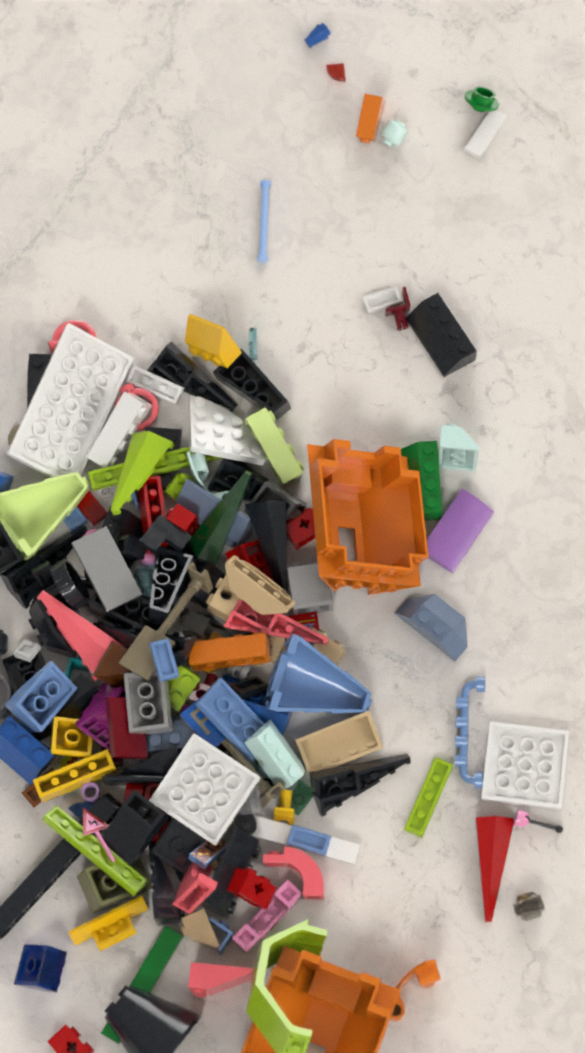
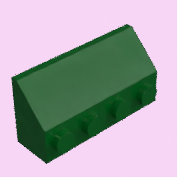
(424, 458)

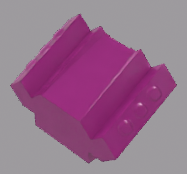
(95, 716)

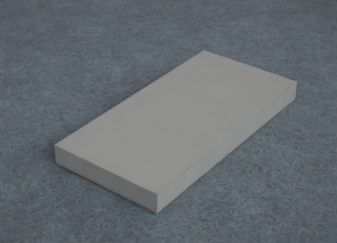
(106, 569)

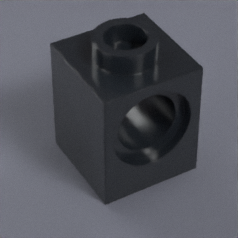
(130, 548)

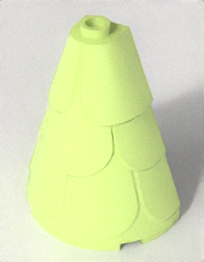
(38, 509)

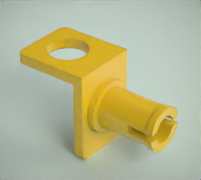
(284, 811)

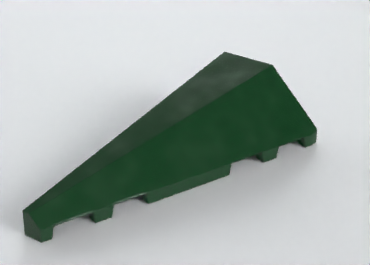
(212, 535)

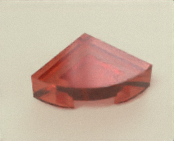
(336, 71)

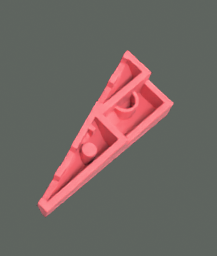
(278, 625)
(79, 633)

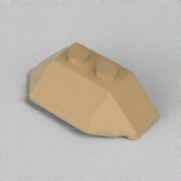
(256, 588)

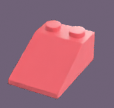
(212, 978)

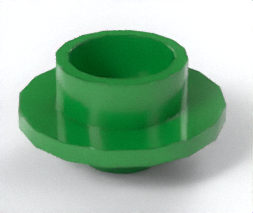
(482, 99)

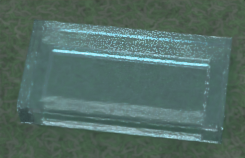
(253, 343)

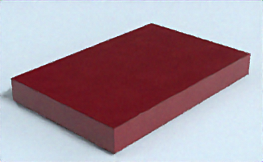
(121, 741)

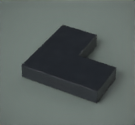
(164, 531)

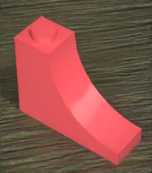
(194, 888)

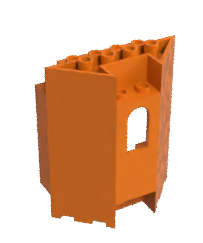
(380, 504)
(338, 1005)

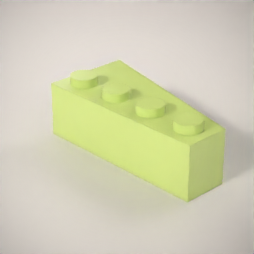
(274, 446)

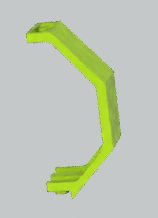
(261, 1005)

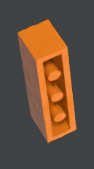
(230, 652)

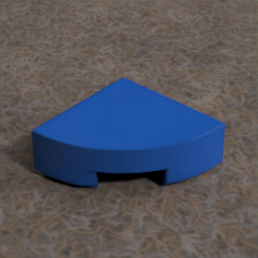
(77, 808)

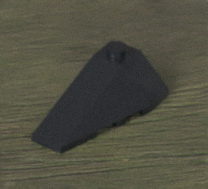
(163, 894)

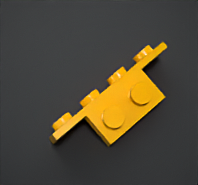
(111, 926)

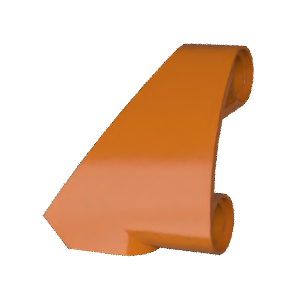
(427, 976)

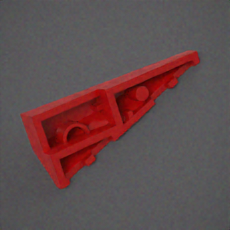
(493, 844)

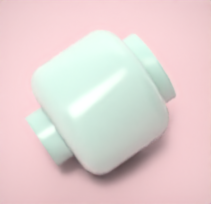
(393, 133)

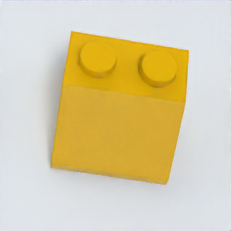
(69, 739)

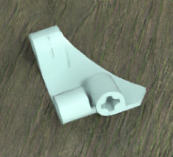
(200, 472)

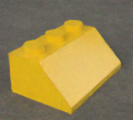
(210, 341)

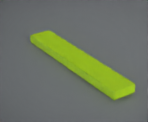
(94, 851)

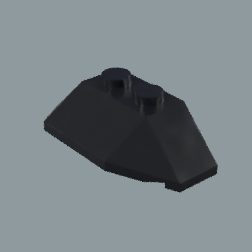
(47, 627)

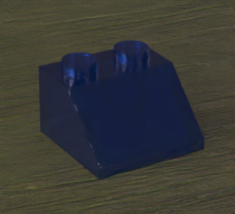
(40, 967)

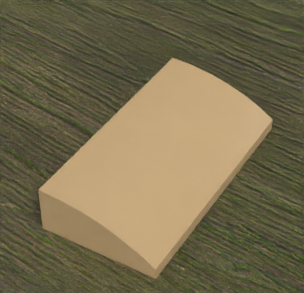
(339, 743)

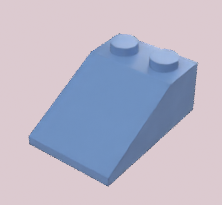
(41, 697)

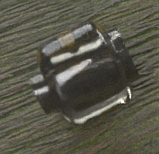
(529, 906)

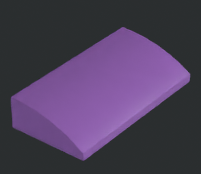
(457, 530)

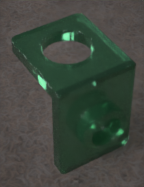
(301, 797)

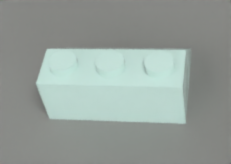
(457, 449)
(275, 755)

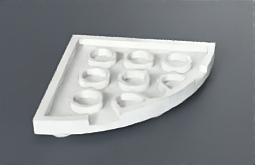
(220, 433)

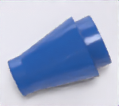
(317, 35)

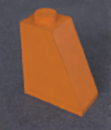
(370, 118)

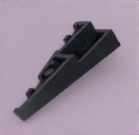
(179, 369)
(231, 471)
(20, 578)
(126, 637)
(75, 705)
(339, 783)

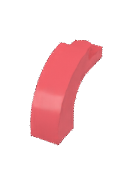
(302, 863)

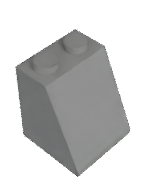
(308, 589)

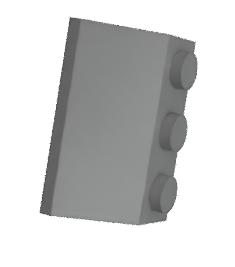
(147, 704)

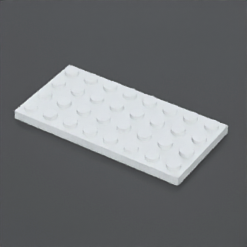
(70, 404)

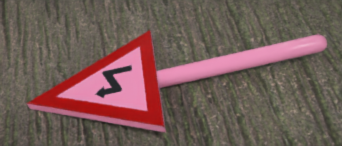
(94, 824)

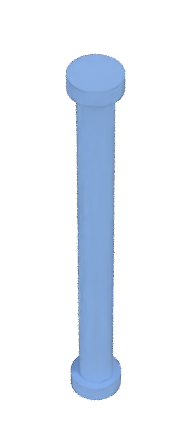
(262, 257)

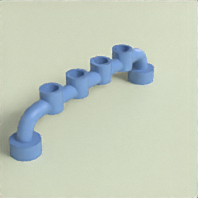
(462, 740)

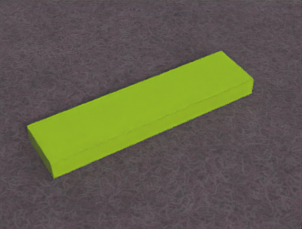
(428, 797)

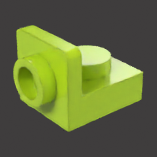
(175, 486)

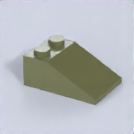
(105, 892)

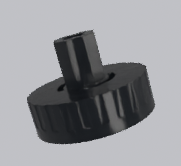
(68, 585)

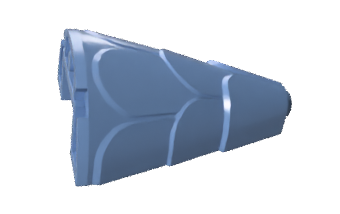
(312, 683)

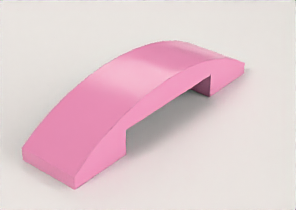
(265, 919)

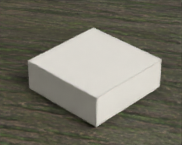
(27, 650)

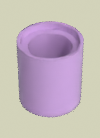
(87, 786)

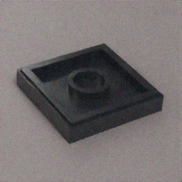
(176, 844)

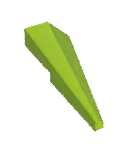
(142, 455)

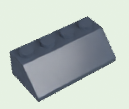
(203, 503)
(163, 741)

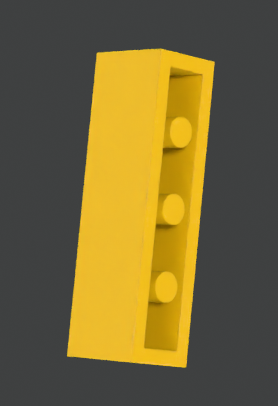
(74, 776)

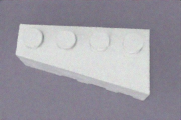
(119, 429)

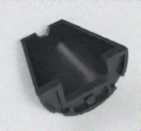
(149, 1022)

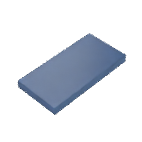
(230, 715)

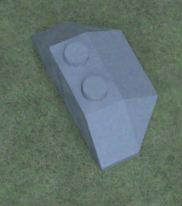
(436, 623)

